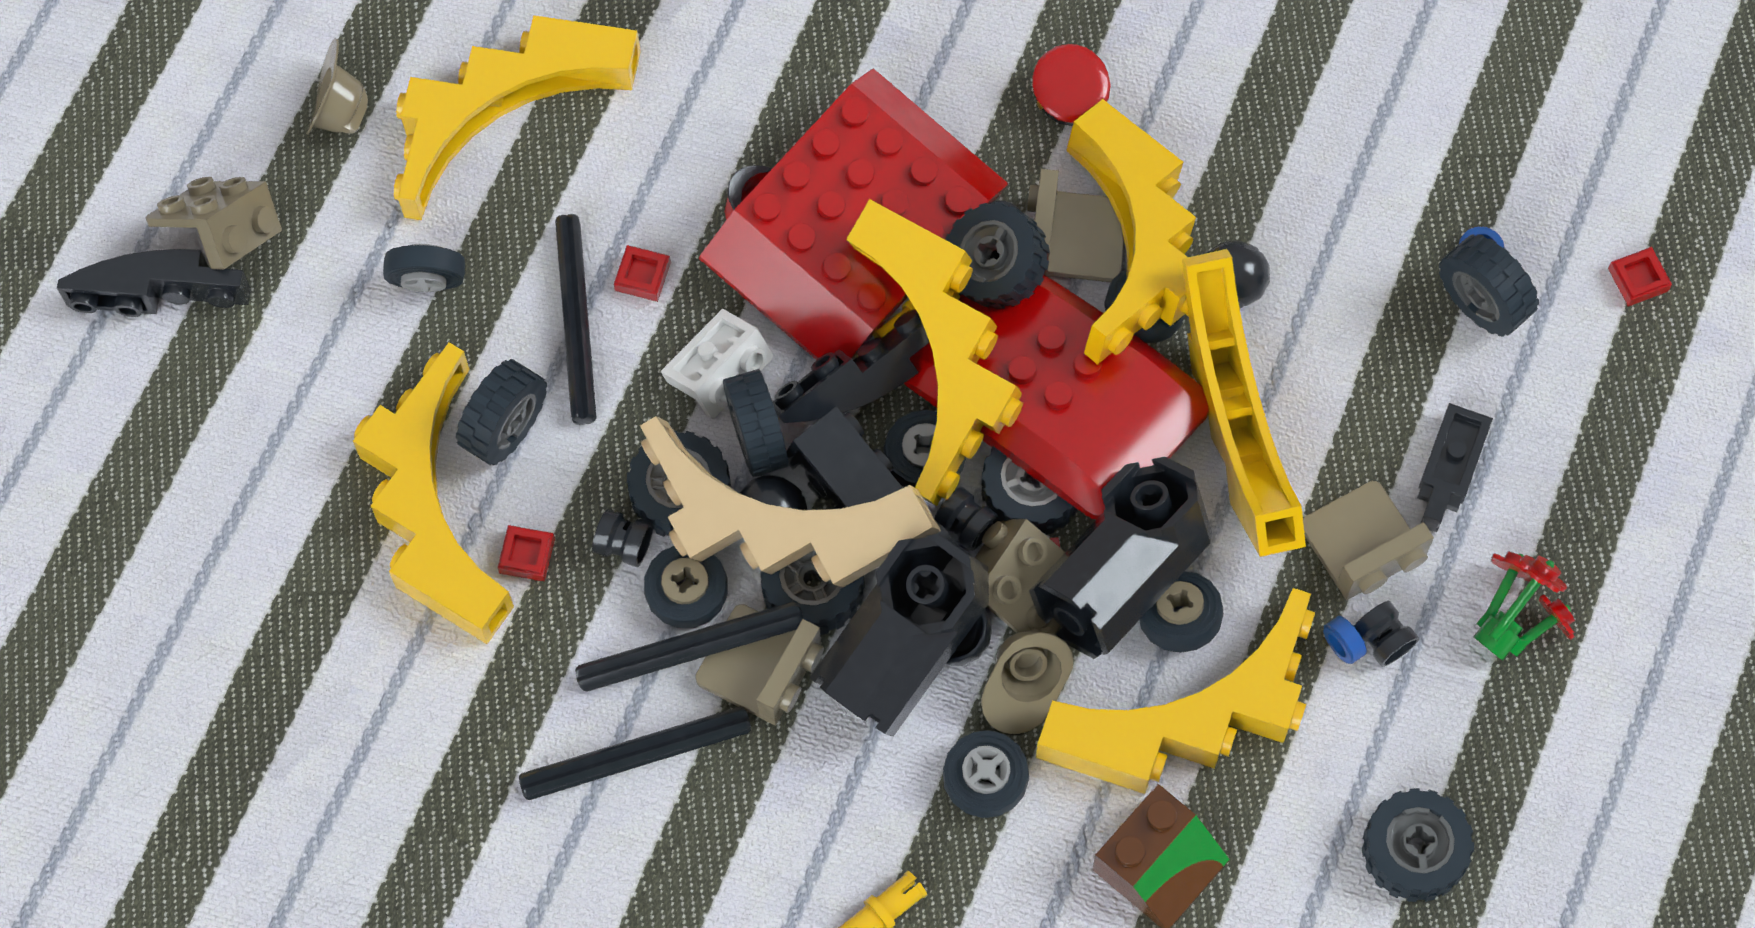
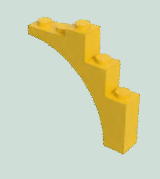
(550, 61)
(1156, 229)
(959, 335)
(1236, 417)
(406, 449)
(1127, 743)

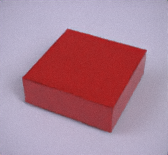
(642, 273)
(1639, 276)
(526, 553)

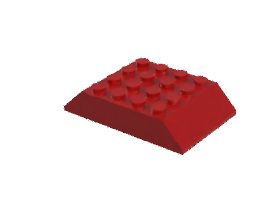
(790, 232)

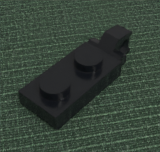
(1452, 462)

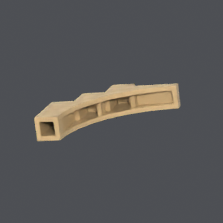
(715, 516)

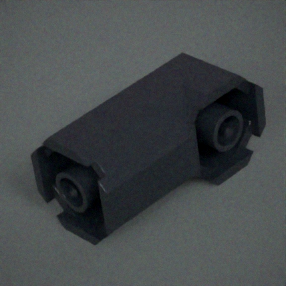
(1127, 557)
(905, 630)

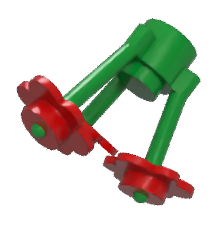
(1499, 630)

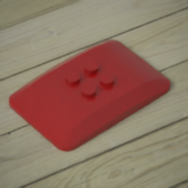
(1077, 415)

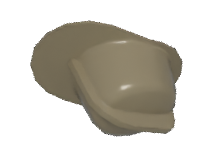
(339, 98)
(1025, 680)

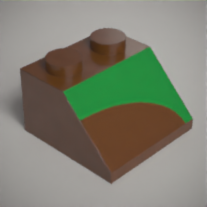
(1160, 858)

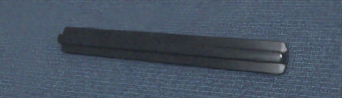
(575, 319)
(689, 646)
(634, 753)

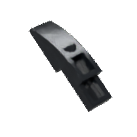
(137, 281)
(851, 383)

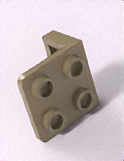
(228, 215)
(1079, 229)
(1365, 540)
(1016, 561)
(763, 673)

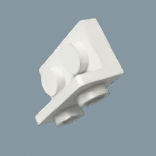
(717, 352)

